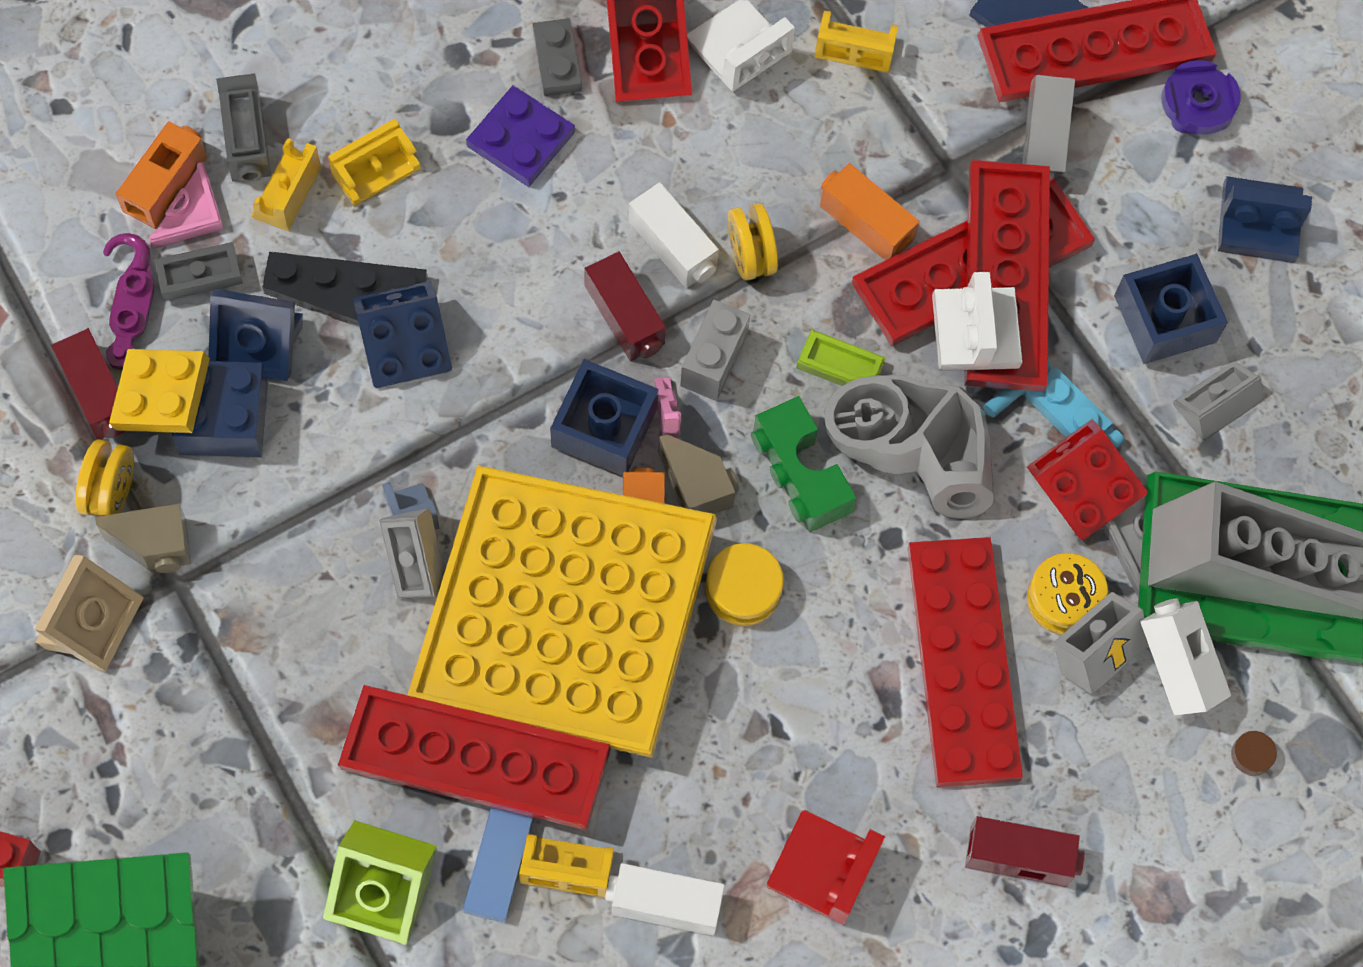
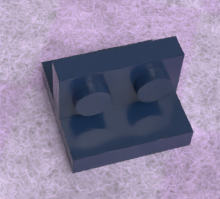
(1262, 219)
(253, 331)

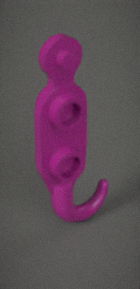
(131, 298)

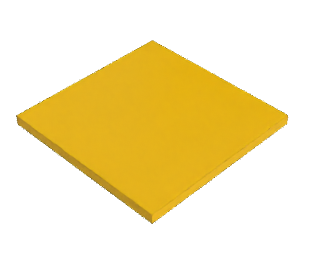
(564, 608)

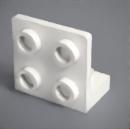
(741, 43)

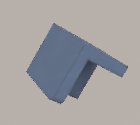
(409, 500)

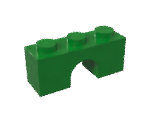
(815, 495)

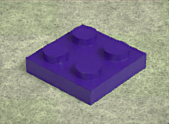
(520, 135)

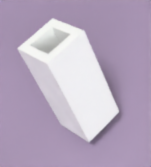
(673, 235)
(1185, 657)
(665, 899)

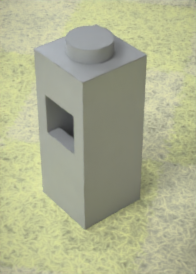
(1048, 123)

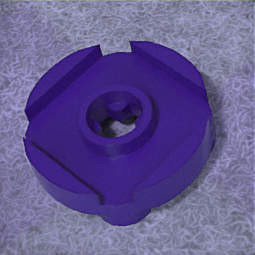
(1196, 117)

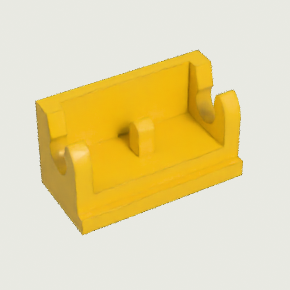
(855, 45)
(374, 162)
(288, 186)
(566, 866)

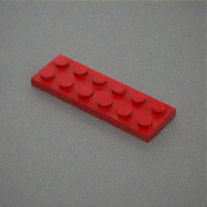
(1095, 44)
(1012, 243)
(902, 287)
(964, 662)
(475, 757)

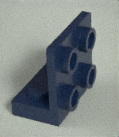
(403, 334)

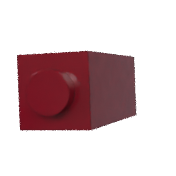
(625, 306)
(89, 380)
(1024, 851)

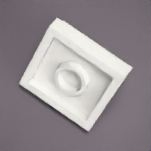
(977, 326)

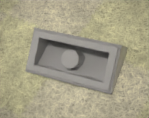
(1220, 399)
(413, 553)

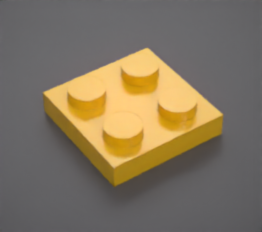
(159, 390)

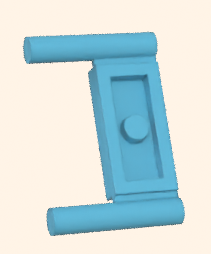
(1061, 404)

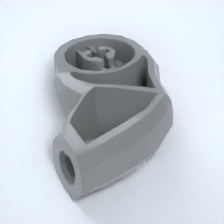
(920, 428)

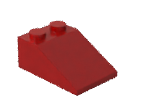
(649, 49)

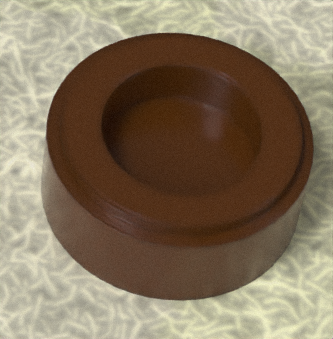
(1254, 753)

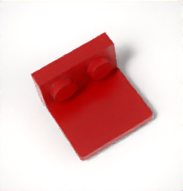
(1087, 479)
(824, 866)

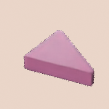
(190, 213)
(667, 405)

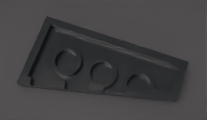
(332, 283)

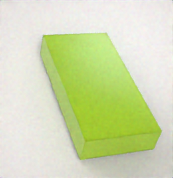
(837, 359)

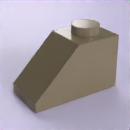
(697, 476)
(150, 536)

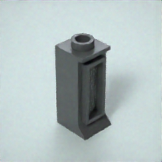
(243, 128)

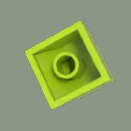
(379, 881)

